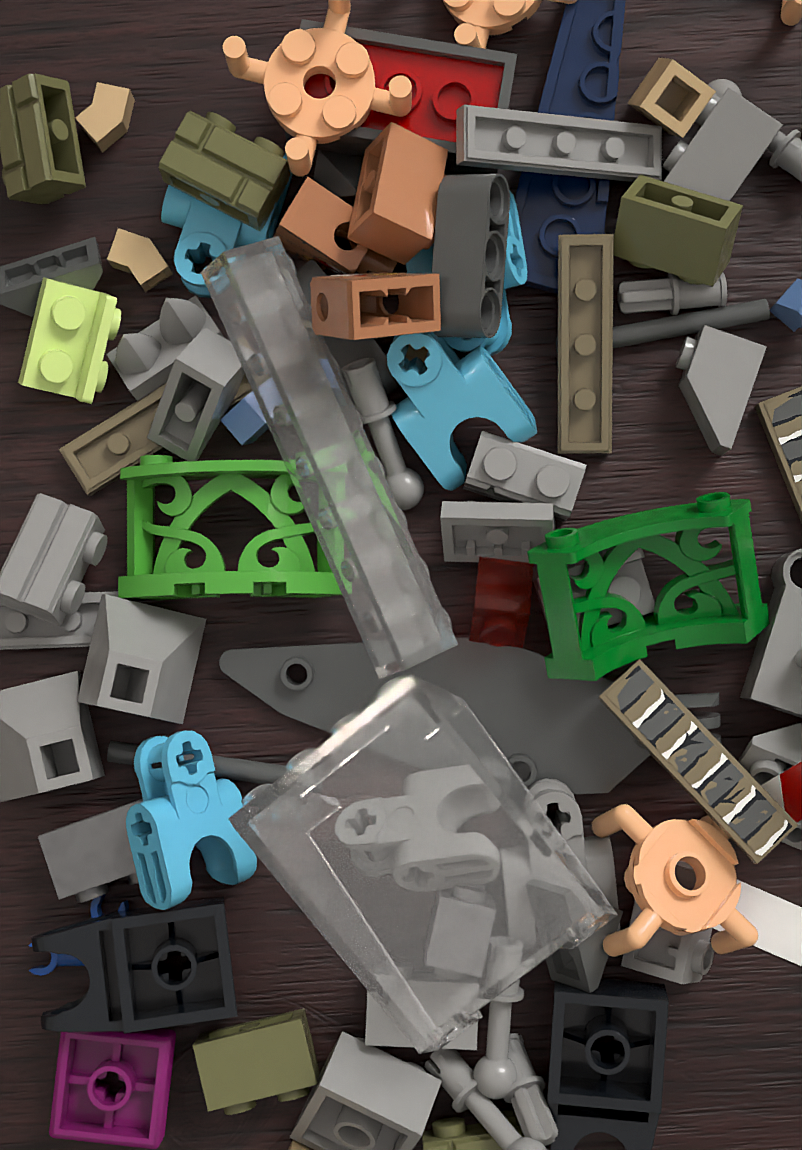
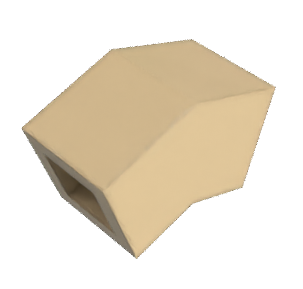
(108, 115)
(139, 257)

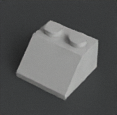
(366, 1101)

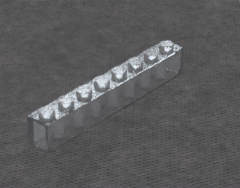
(329, 456)

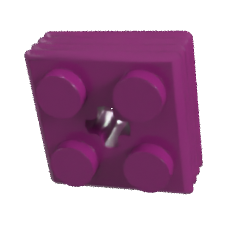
(86, 1108)

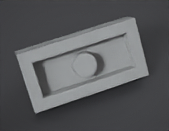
(148, 356)

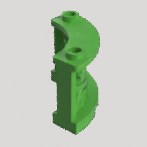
(171, 577)

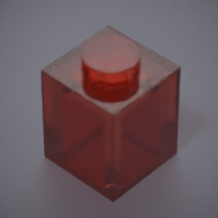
(501, 602)

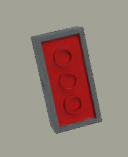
(441, 81)

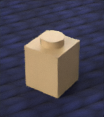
(671, 97)

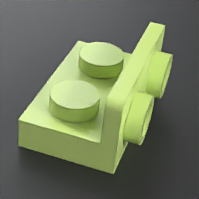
(70, 340)

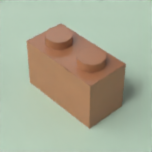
(398, 194)

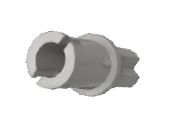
(669, 294)
(528, 1096)

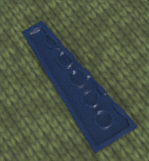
(578, 84)

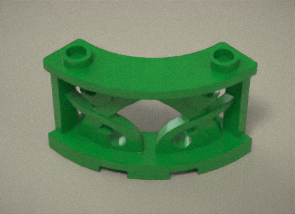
(713, 618)

